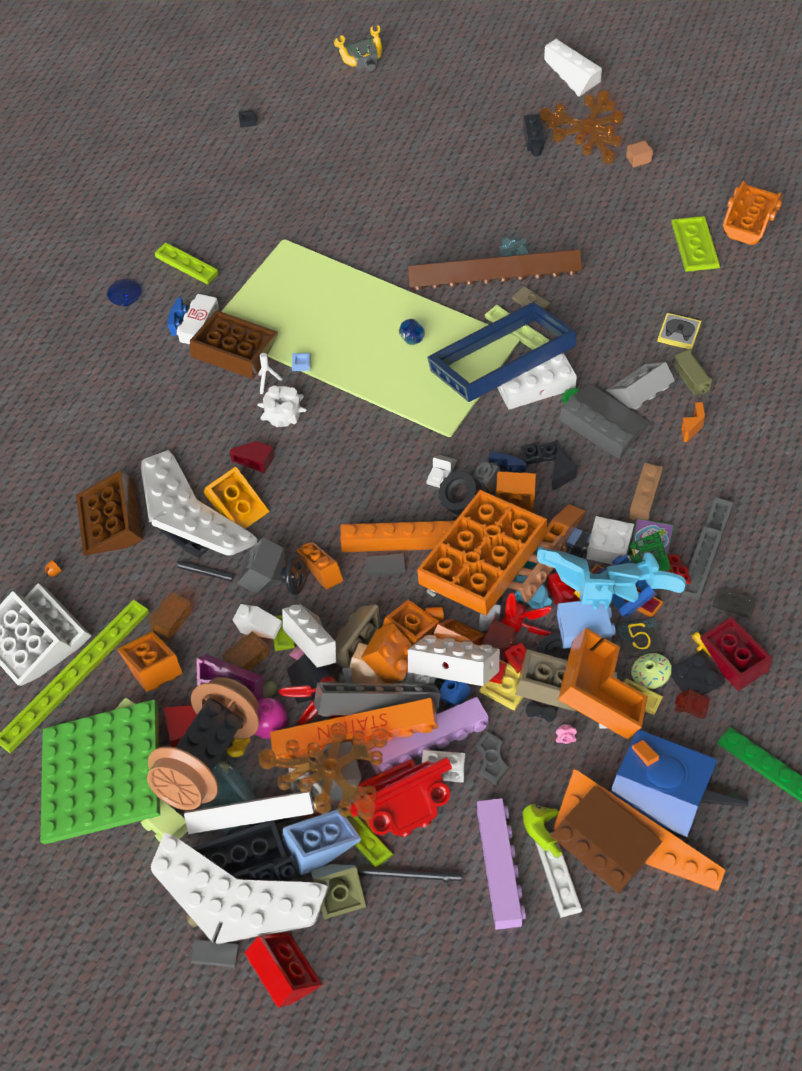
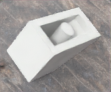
(254, 619)

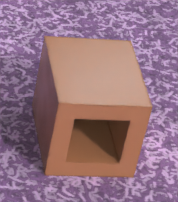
(639, 153)

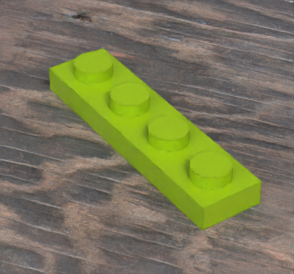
(186, 263)

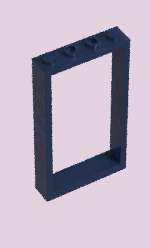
(532, 312)

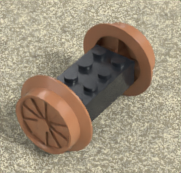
(184, 773)

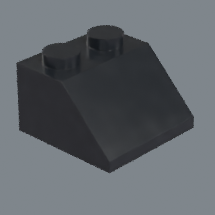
(306, 673)

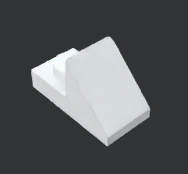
(441, 468)

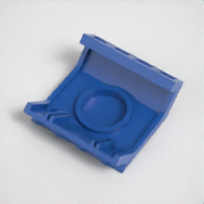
(668, 788)

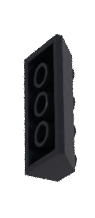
(244, 849)

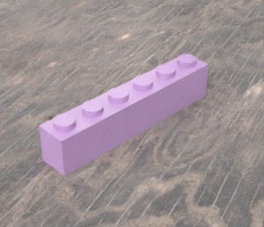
(453, 725)
(499, 864)

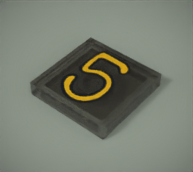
(640, 637)

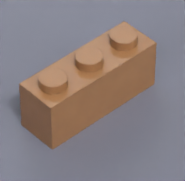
(646, 492)

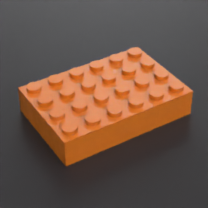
(482, 552)

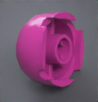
(271, 717)

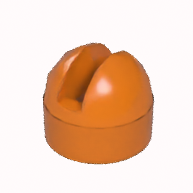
(52, 569)

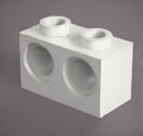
(456, 759)

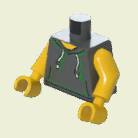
(362, 52)

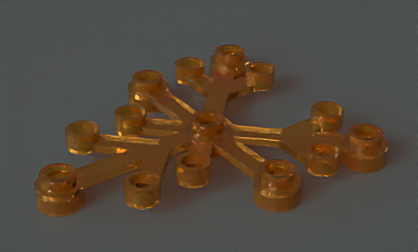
(587, 126)
(304, 765)

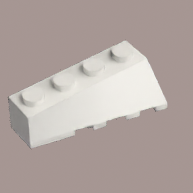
(572, 67)
(309, 635)

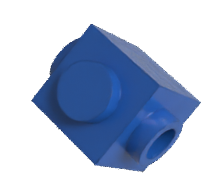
(454, 692)

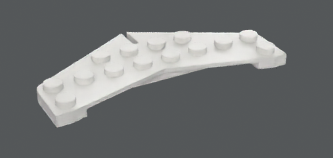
(176, 509)
(242, 906)

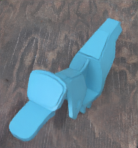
(615, 580)

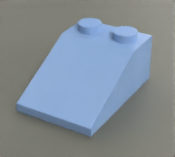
(318, 840)

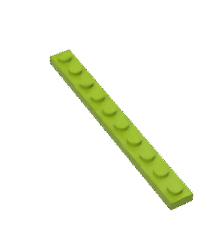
(71, 676)

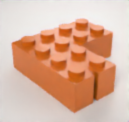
(594, 691)

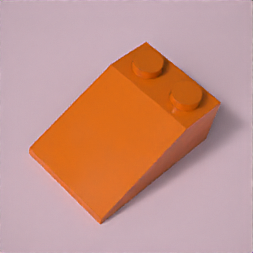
(150, 661)

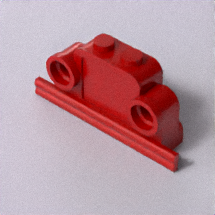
(409, 799)

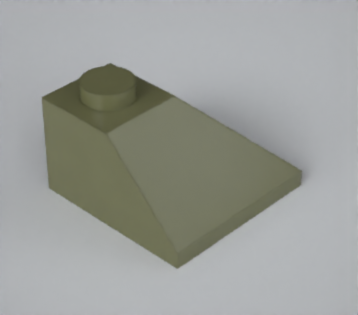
(343, 891)

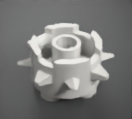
(281, 406)

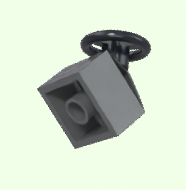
(267, 568)

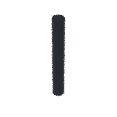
(205, 571)

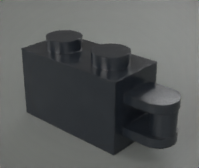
(533, 133)

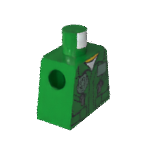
(652, 544)

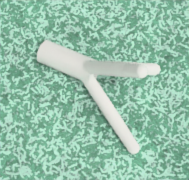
(265, 367)

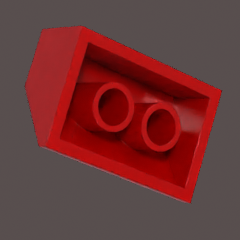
(282, 968)

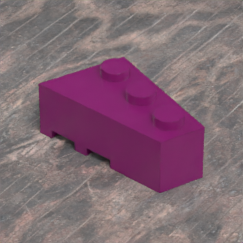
(211, 667)

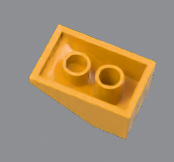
(236, 499)

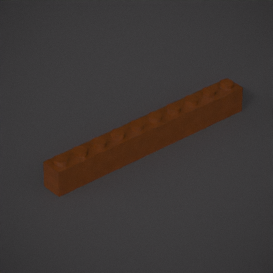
(494, 268)

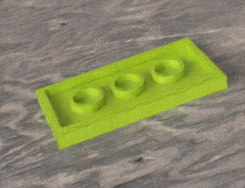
(695, 243)

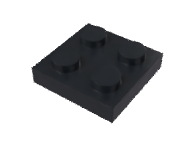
(696, 675)

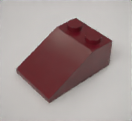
(736, 653)

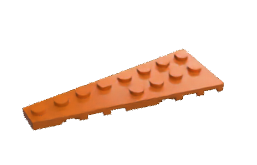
(671, 856)

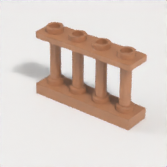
(539, 573)

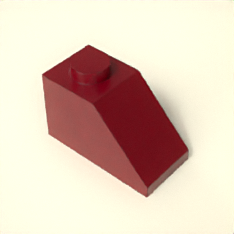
(253, 455)

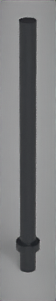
(408, 873)

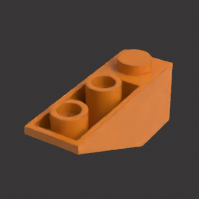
(564, 523)
(321, 565)

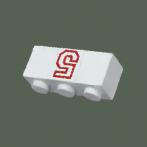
(200, 311)

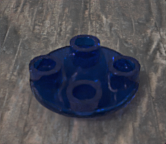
(124, 292)

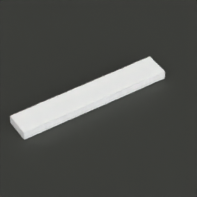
(249, 812)

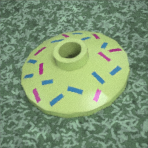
(652, 677)

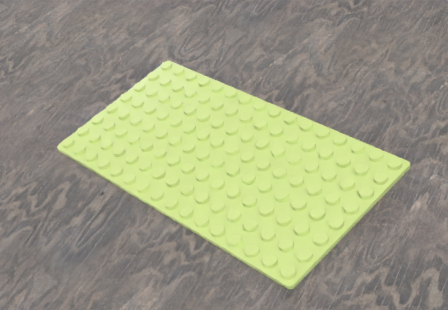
(354, 337)

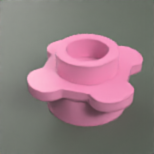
(566, 734)

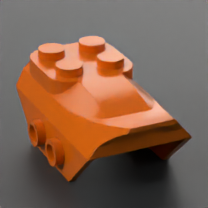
(750, 213)

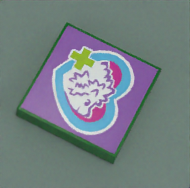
(646, 527)

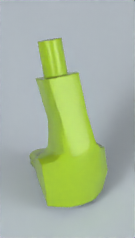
(534, 819)

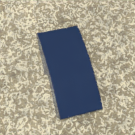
(507, 462)

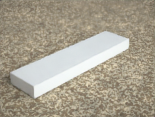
(560, 882)

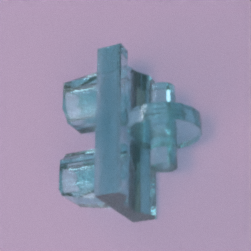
(509, 247)

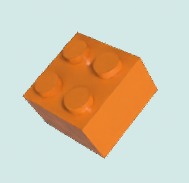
(517, 489)
(388, 654)

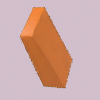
(645, 752)

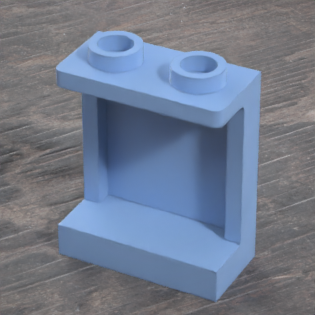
(575, 617)

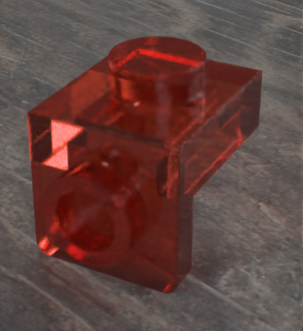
(692, 703)

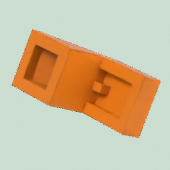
(692, 425)

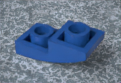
(176, 315)

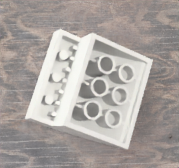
(36, 634)

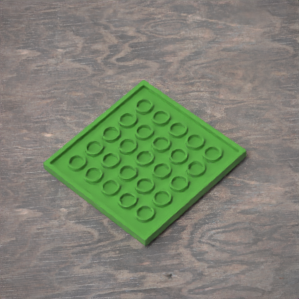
(98, 772)

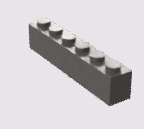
(362, 697)

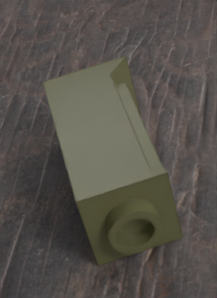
(692, 373)

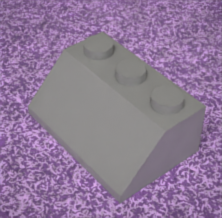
(642, 384)

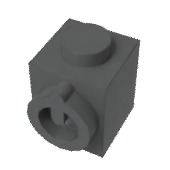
(487, 476)

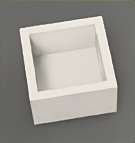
(609, 540)

